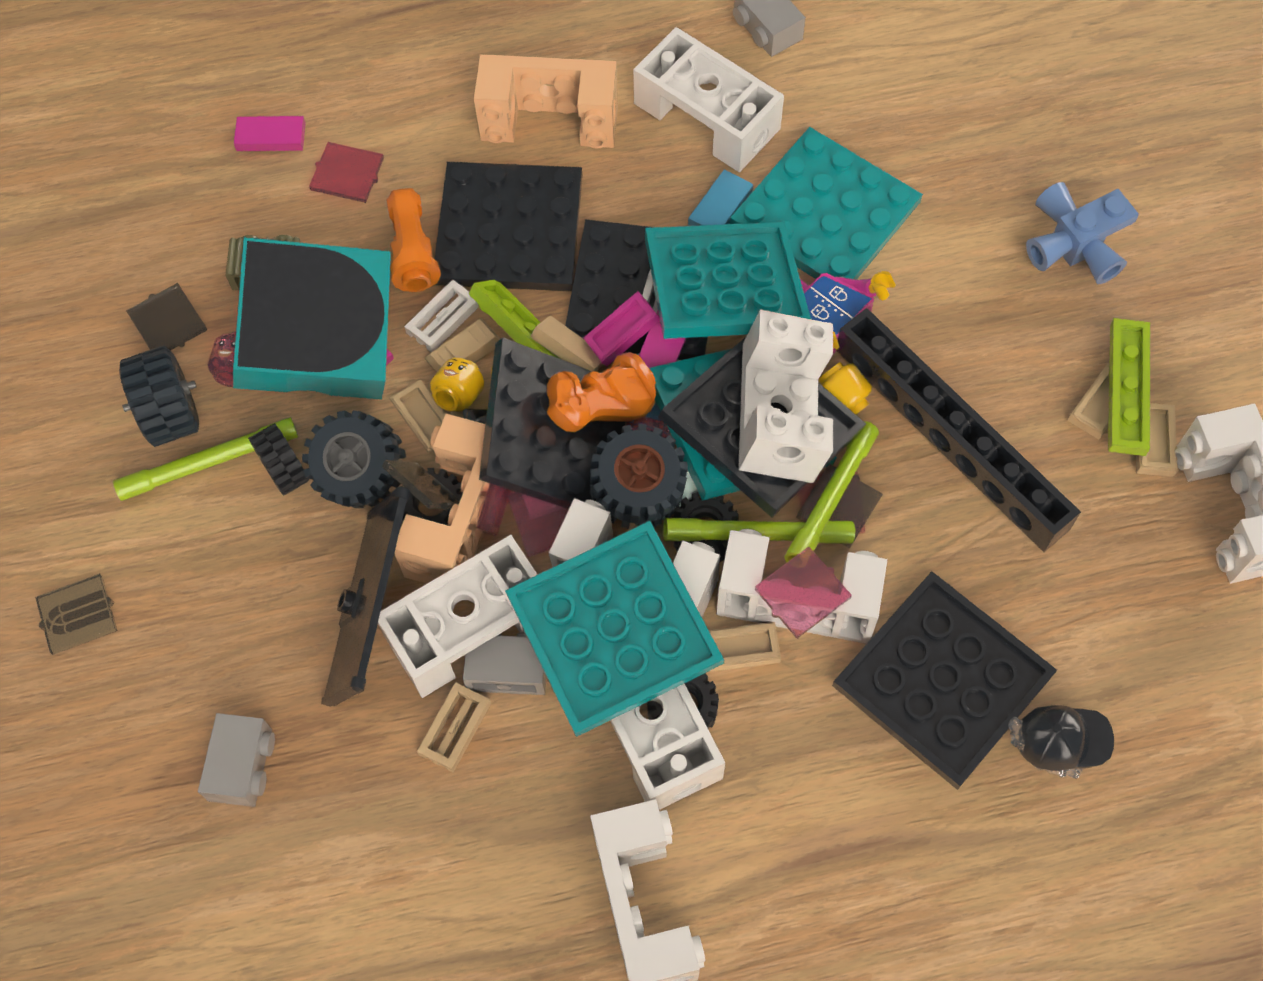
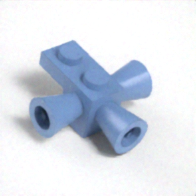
(1082, 231)

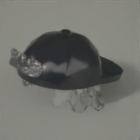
(1063, 739)

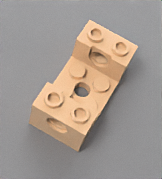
(519, 83)
(430, 548)

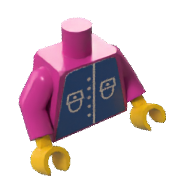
(841, 299)

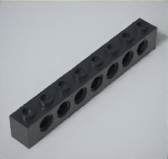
(957, 430)

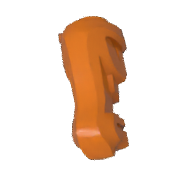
(411, 251)
(613, 395)

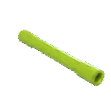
(148, 479)
(833, 492)
(696, 530)

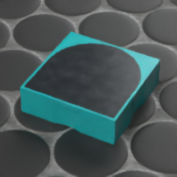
(312, 319)

